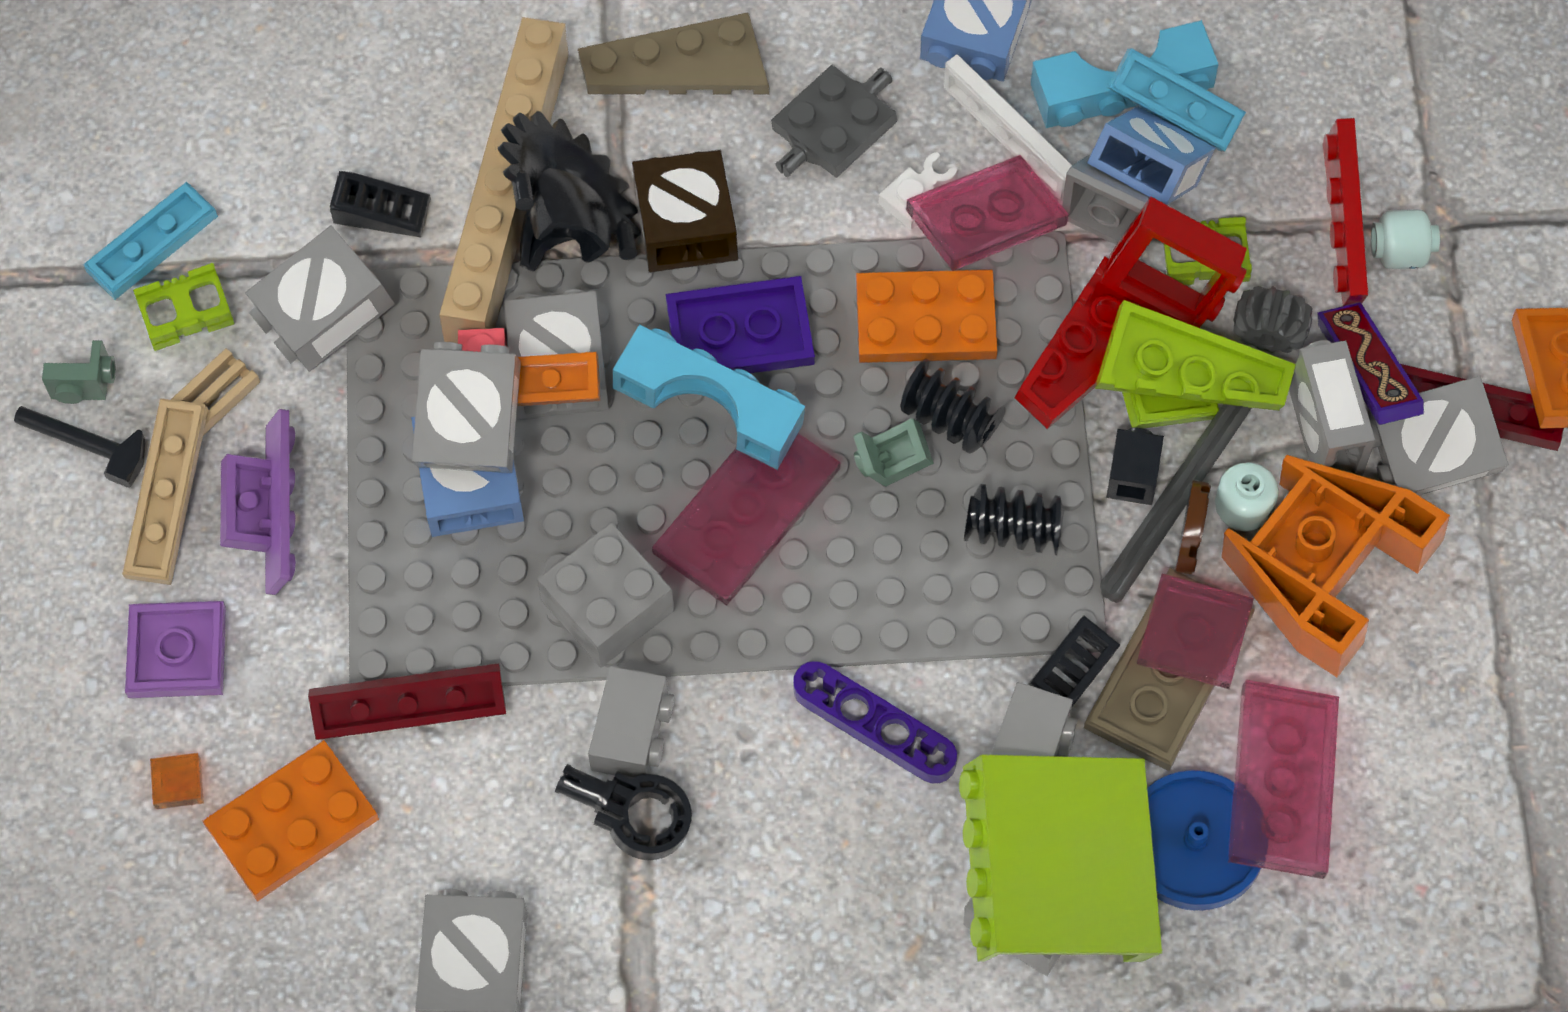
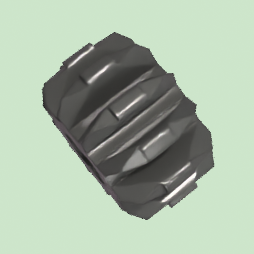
(1272, 319)

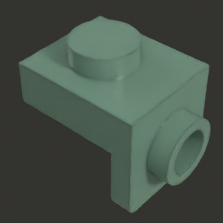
(80, 381)
(892, 453)

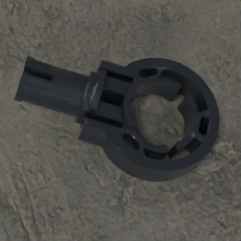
(615, 817)

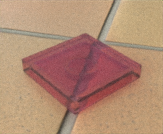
(1195, 631)

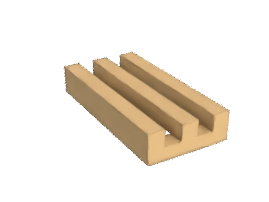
(231, 369)

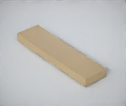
(165, 491)

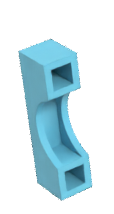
(1074, 90)
(659, 368)

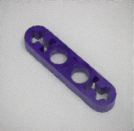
(878, 717)

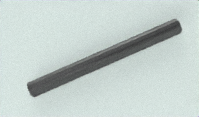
(1172, 502)

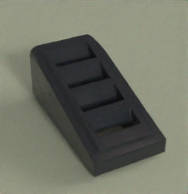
(375, 219)
(1093, 635)

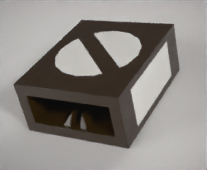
(685, 211)

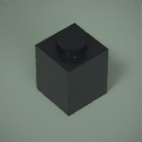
(1135, 466)

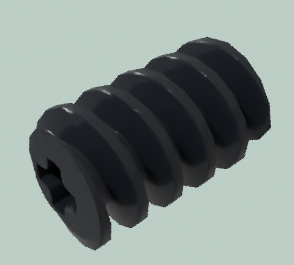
(949, 409)
(1014, 519)

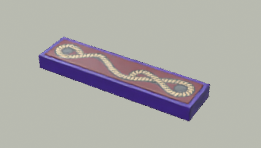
(1379, 374)

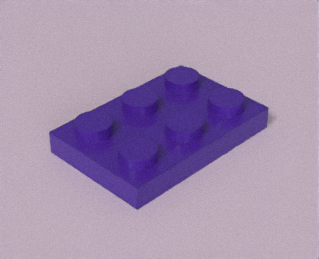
(745, 324)

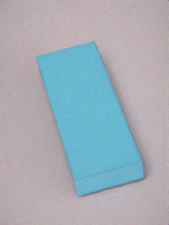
(1176, 99)
(150, 240)

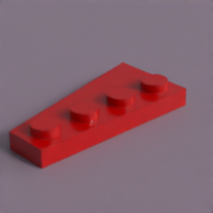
(1346, 211)

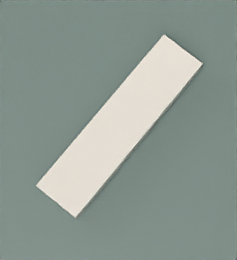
(1006, 124)

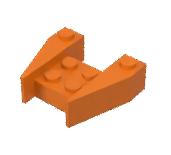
(1317, 546)

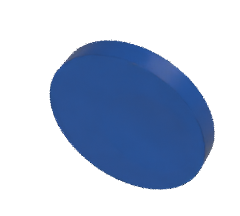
(1192, 841)

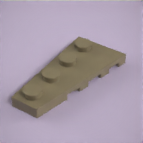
(697, 56)

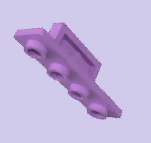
(258, 502)

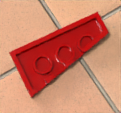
(1074, 354)

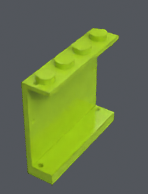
(1060, 857)

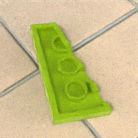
(1180, 361)

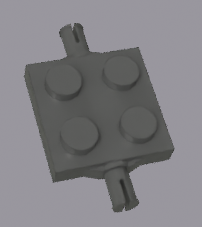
(833, 121)

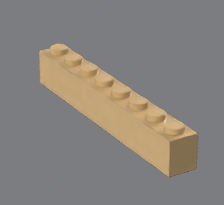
(493, 220)

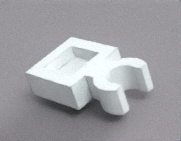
(912, 184)

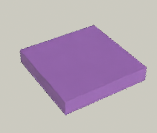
(175, 649)

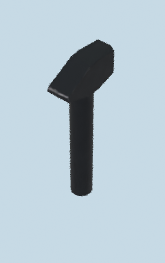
(125, 458)

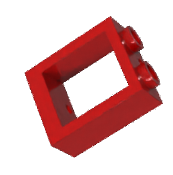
(1159, 291)

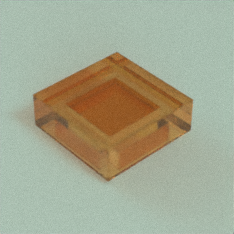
(176, 781)

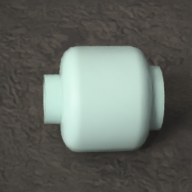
(1404, 239)
(1246, 496)

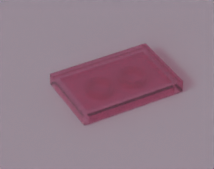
(986, 212)

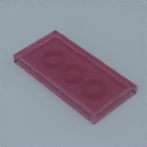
(743, 516)
(1284, 779)

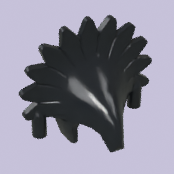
(564, 192)

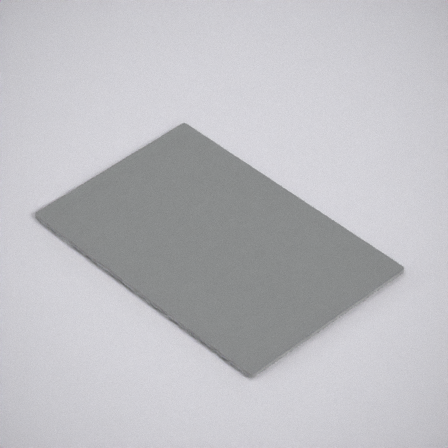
(851, 584)

